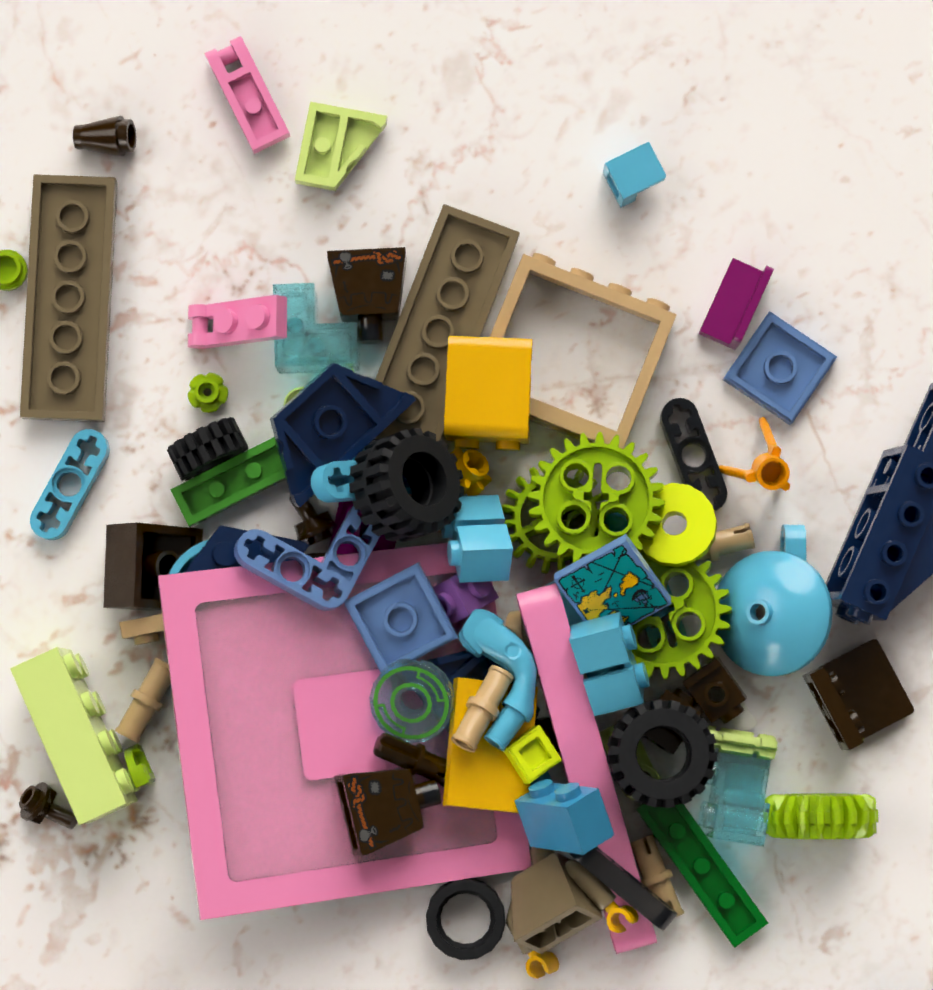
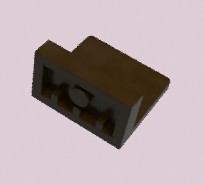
(858, 694)

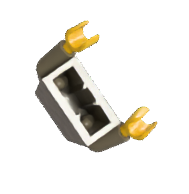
(554, 903)

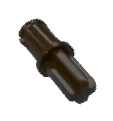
(411, 757)

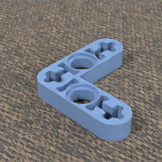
(328, 570)

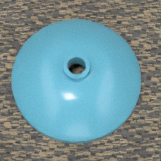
(794, 619)

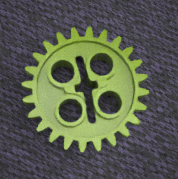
(559, 498)
(699, 600)

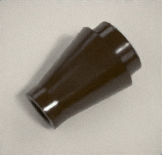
(106, 136)

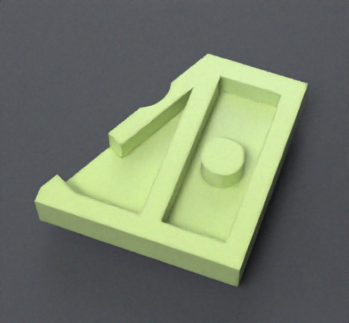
(334, 144)

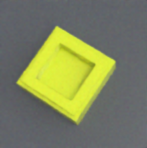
(532, 754)

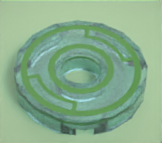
(402, 721)

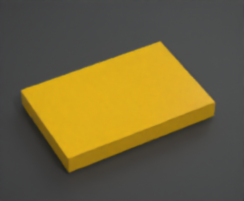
(485, 776)

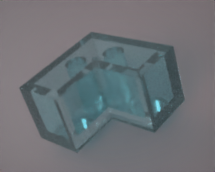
(309, 344)
(737, 800)

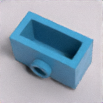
(564, 817)

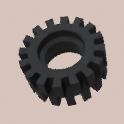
(207, 448)

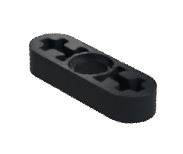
(693, 422)
(627, 887)

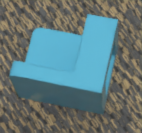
(633, 173)

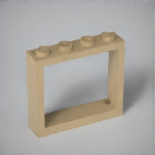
(613, 295)

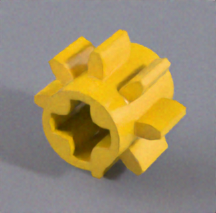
(474, 471)

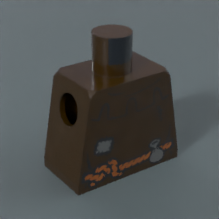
(368, 287)
(383, 807)

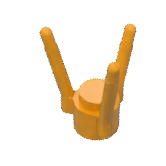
(767, 468)

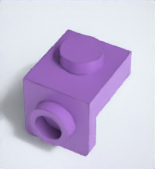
(463, 598)

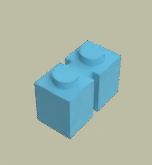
(479, 540)
(605, 655)

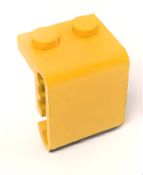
(488, 392)

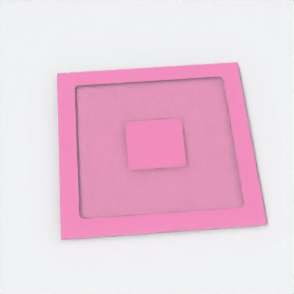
(266, 719)

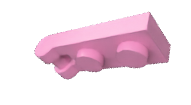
(248, 96)
(238, 322)

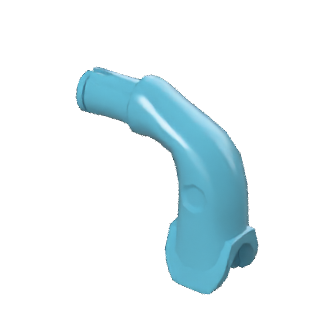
(488, 636)

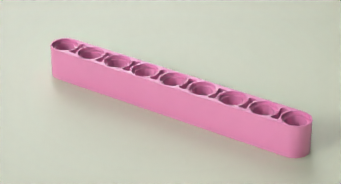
(578, 734)

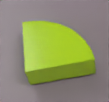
(138, 766)

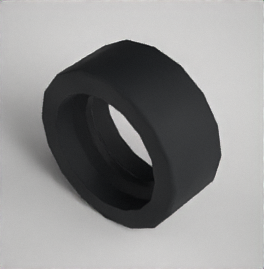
(468, 950)

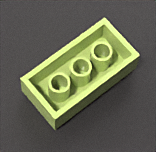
(75, 734)

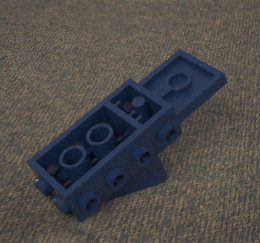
(892, 532)

